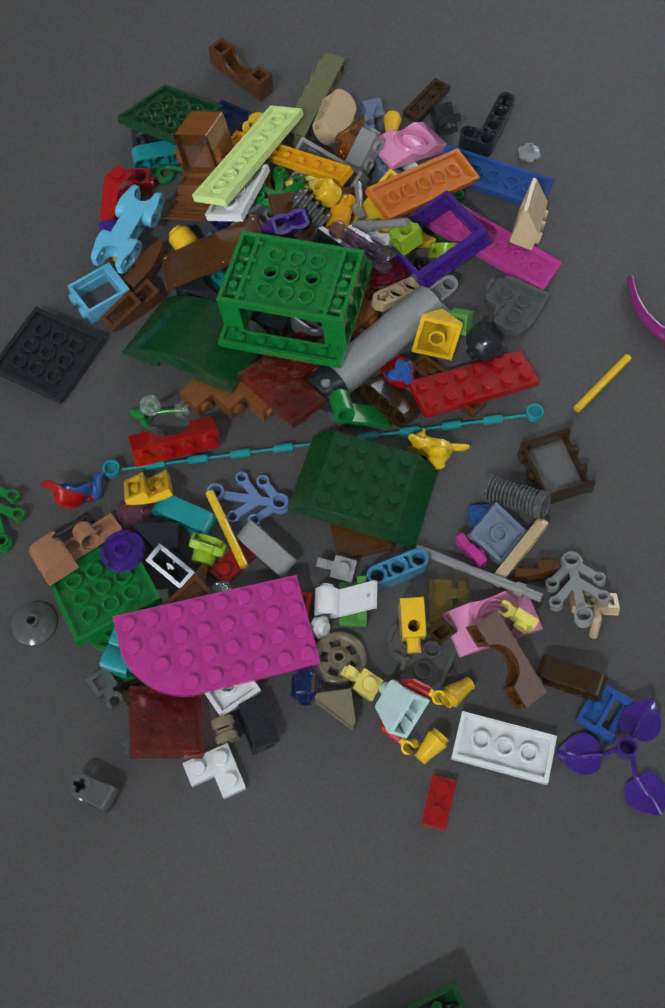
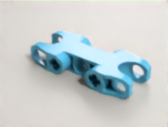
(123, 239)

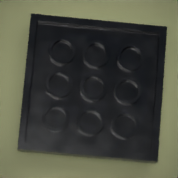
(49, 354)

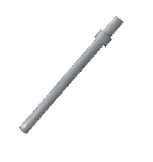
(519, 589)

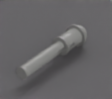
(372, 225)

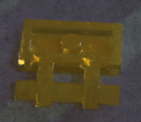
(441, 597)

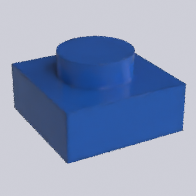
(476, 512)

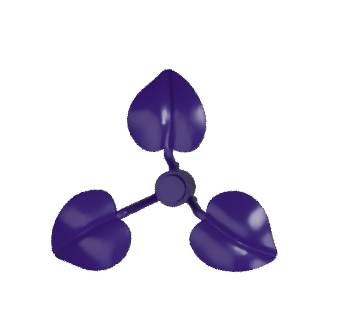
(641, 721)

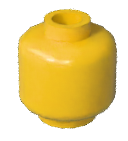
(327, 192)
(181, 236)

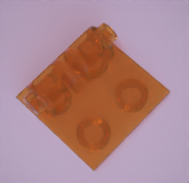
(347, 137)

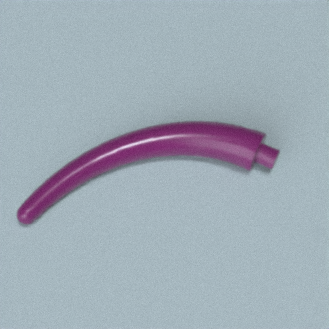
(644, 315)

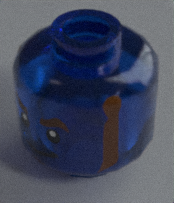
(305, 686)

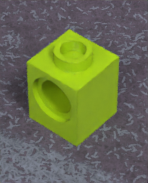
(406, 238)

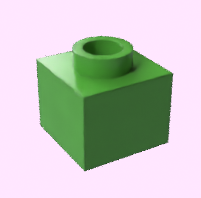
(467, 317)

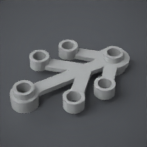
(577, 586)

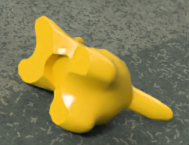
(434, 449)

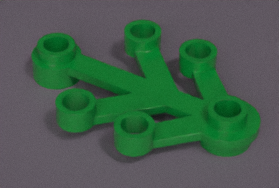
(280, 175)
(8, 545)

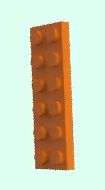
(421, 184)

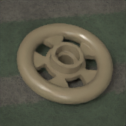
(346, 639)

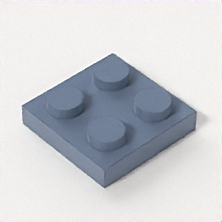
(497, 533)

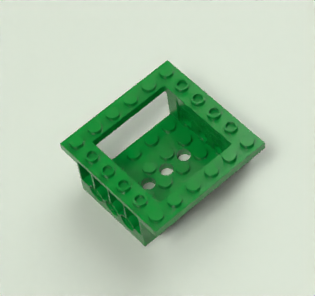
(332, 299)

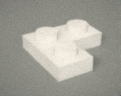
(217, 764)

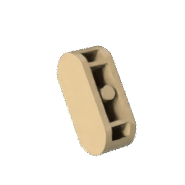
(333, 116)

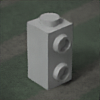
(365, 150)

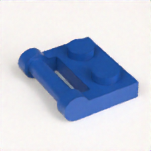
(594, 713)

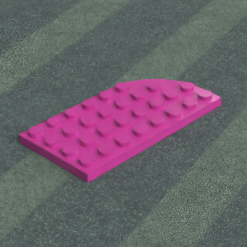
(219, 639)

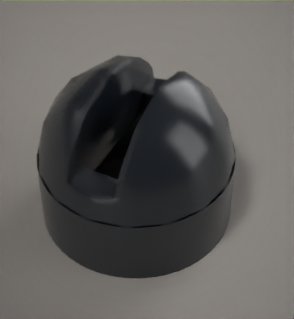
(423, 260)

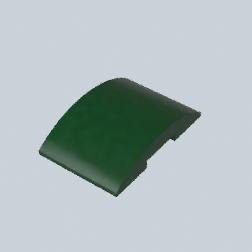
(186, 337)

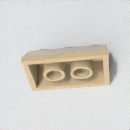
(530, 217)

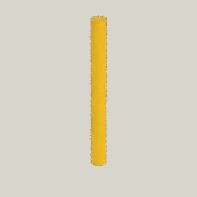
(602, 382)
(233, 543)

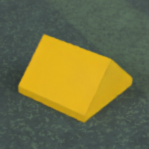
(437, 334)

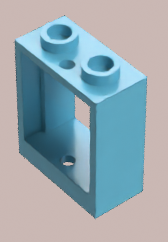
(89, 283)

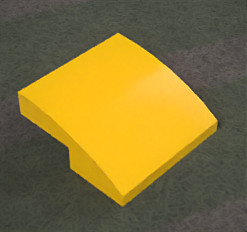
(143, 490)

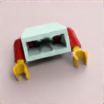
(401, 708)

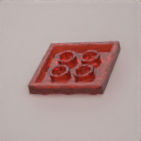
(164, 725)

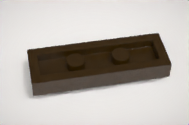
(425, 100)

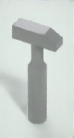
(357, 207)

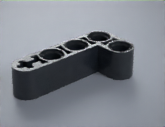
(485, 140)

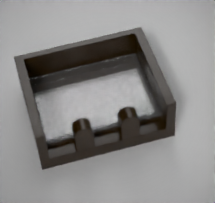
(554, 466)

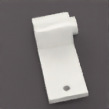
(342, 602)

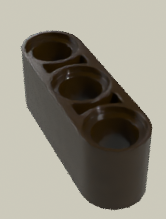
(389, 401)
(572, 678)

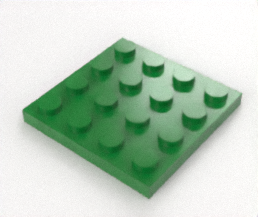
(96, 594)

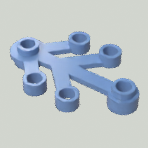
(252, 499)

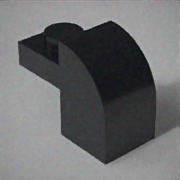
(444, 119)

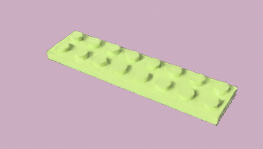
(247, 155)

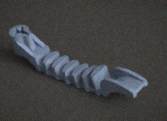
(372, 110)

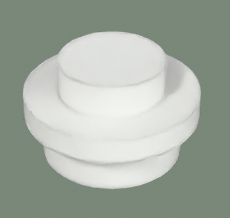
(320, 627)

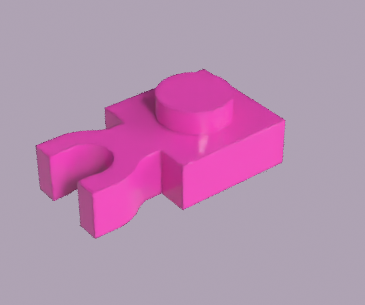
(474, 555)

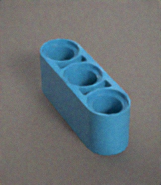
(403, 561)

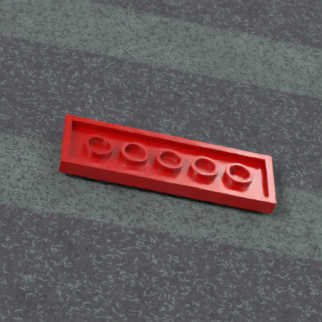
(473, 384)

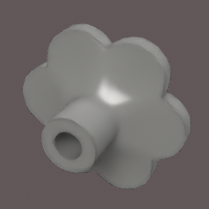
(529, 152)

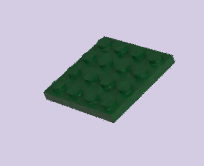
(164, 112)

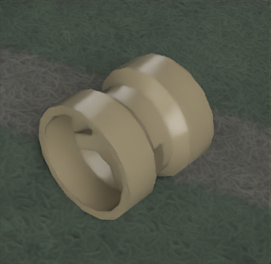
(225, 729)

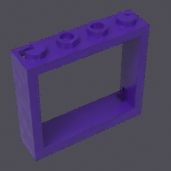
(457, 254)

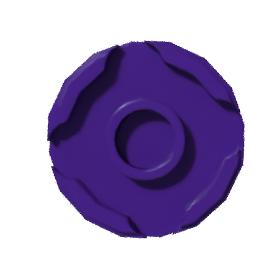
(123, 551)

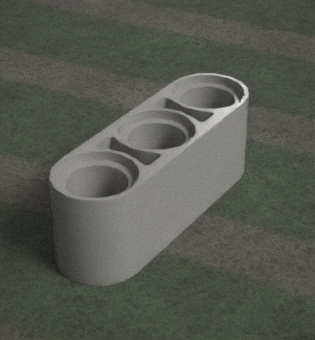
(266, 548)

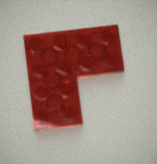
(281, 385)

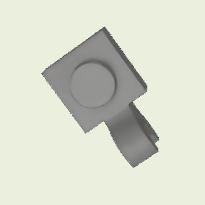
(341, 568)

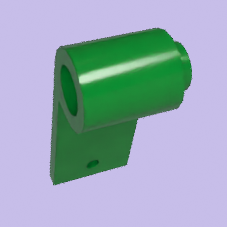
(351, 413)

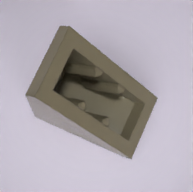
(338, 704)

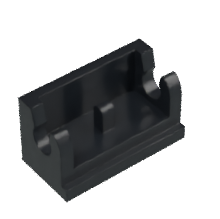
(257, 725)

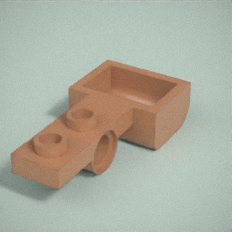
(58, 558)

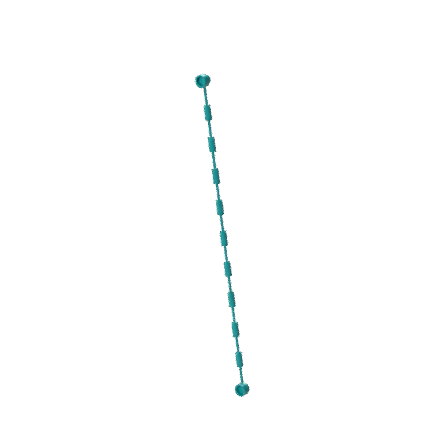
(533, 413)

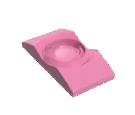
(410, 145)
(468, 613)

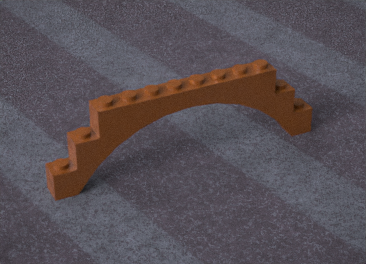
(203, 397)

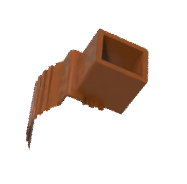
(198, 160)

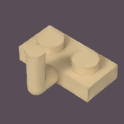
(611, 609)

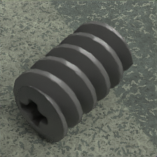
(313, 213)

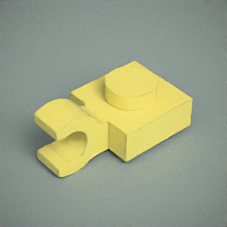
(521, 619)
(364, 682)

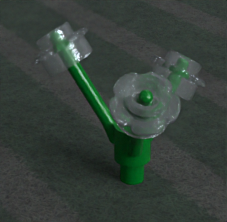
(150, 407)

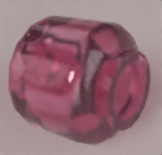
(131, 514)

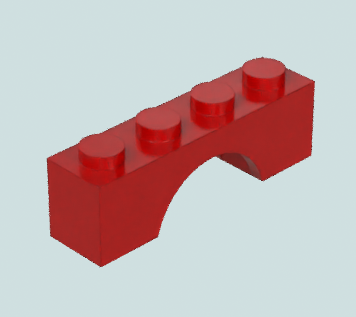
(151, 448)

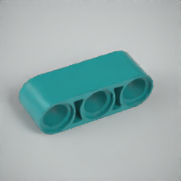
(154, 154)
(189, 516)

